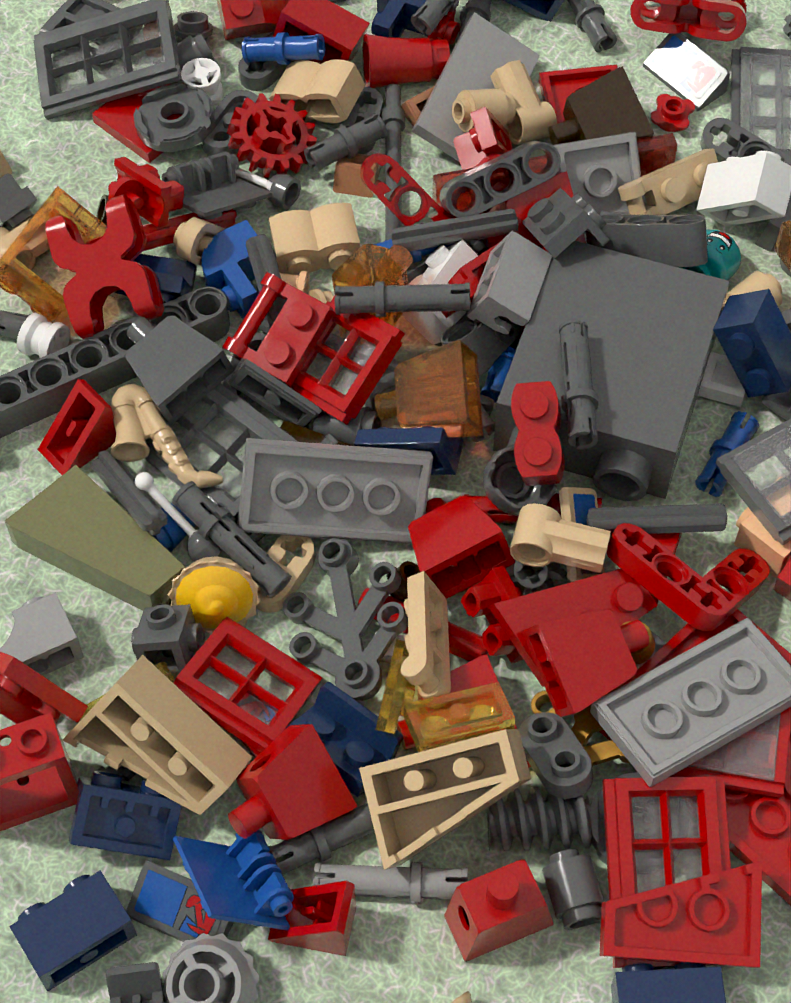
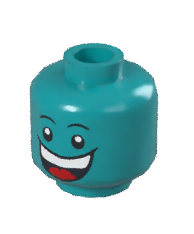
(723, 256)

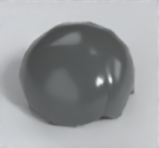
(506, 487)

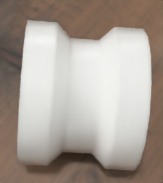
(205, 75)
(42, 337)

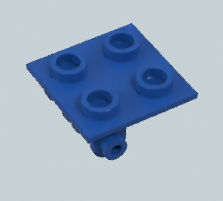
(238, 880)

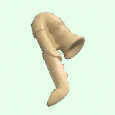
(139, 419)

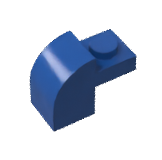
(229, 267)

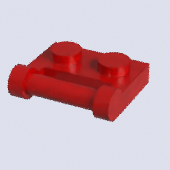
(291, 334)

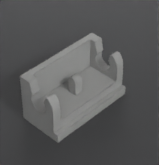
(510, 283)

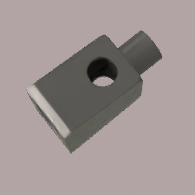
(175, 364)

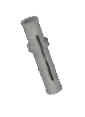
(396, 882)

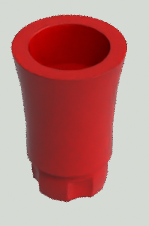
(402, 60)

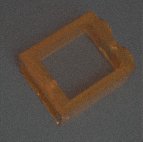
(20, 280)

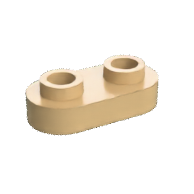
(193, 237)

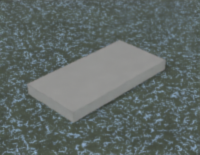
(469, 67)
(332, 490)
(696, 701)

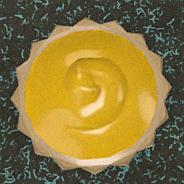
(215, 591)

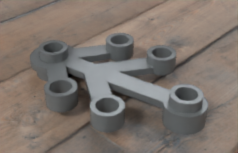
(350, 622)

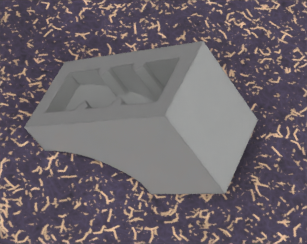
(43, 635)

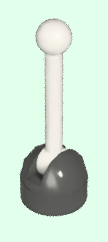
(283, 187)
(196, 545)

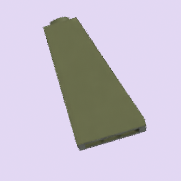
(95, 540)

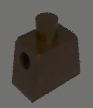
(602, 110)

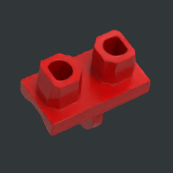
(147, 191)
(493, 589)

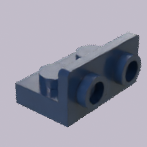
(445, 449)
(349, 734)
(123, 817)

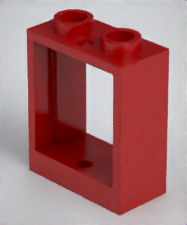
(36, 757)

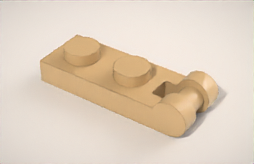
(668, 186)
(426, 638)

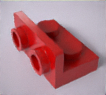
(30, 695)

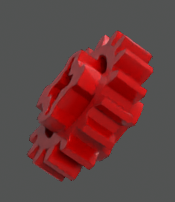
(271, 135)

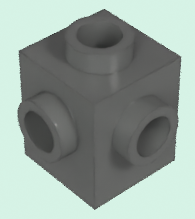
(168, 636)

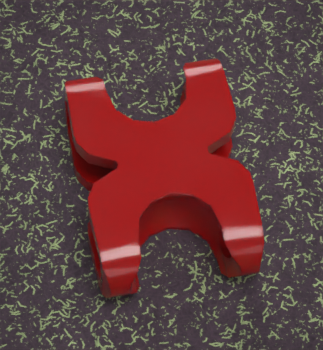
(692, 16)
(104, 267)

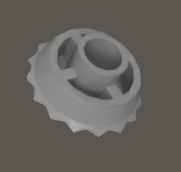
(218, 968)

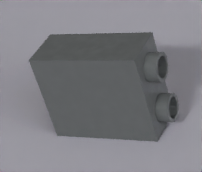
(646, 355)

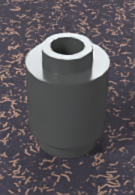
(573, 889)

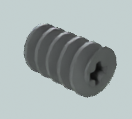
(539, 819)

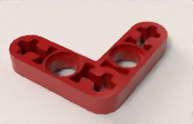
(395, 172)
(689, 595)

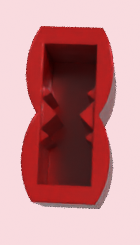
(537, 444)

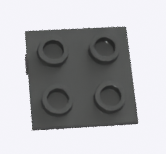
(213, 186)

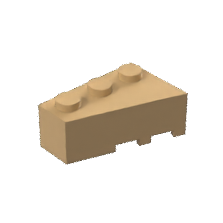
(161, 737)
(439, 789)

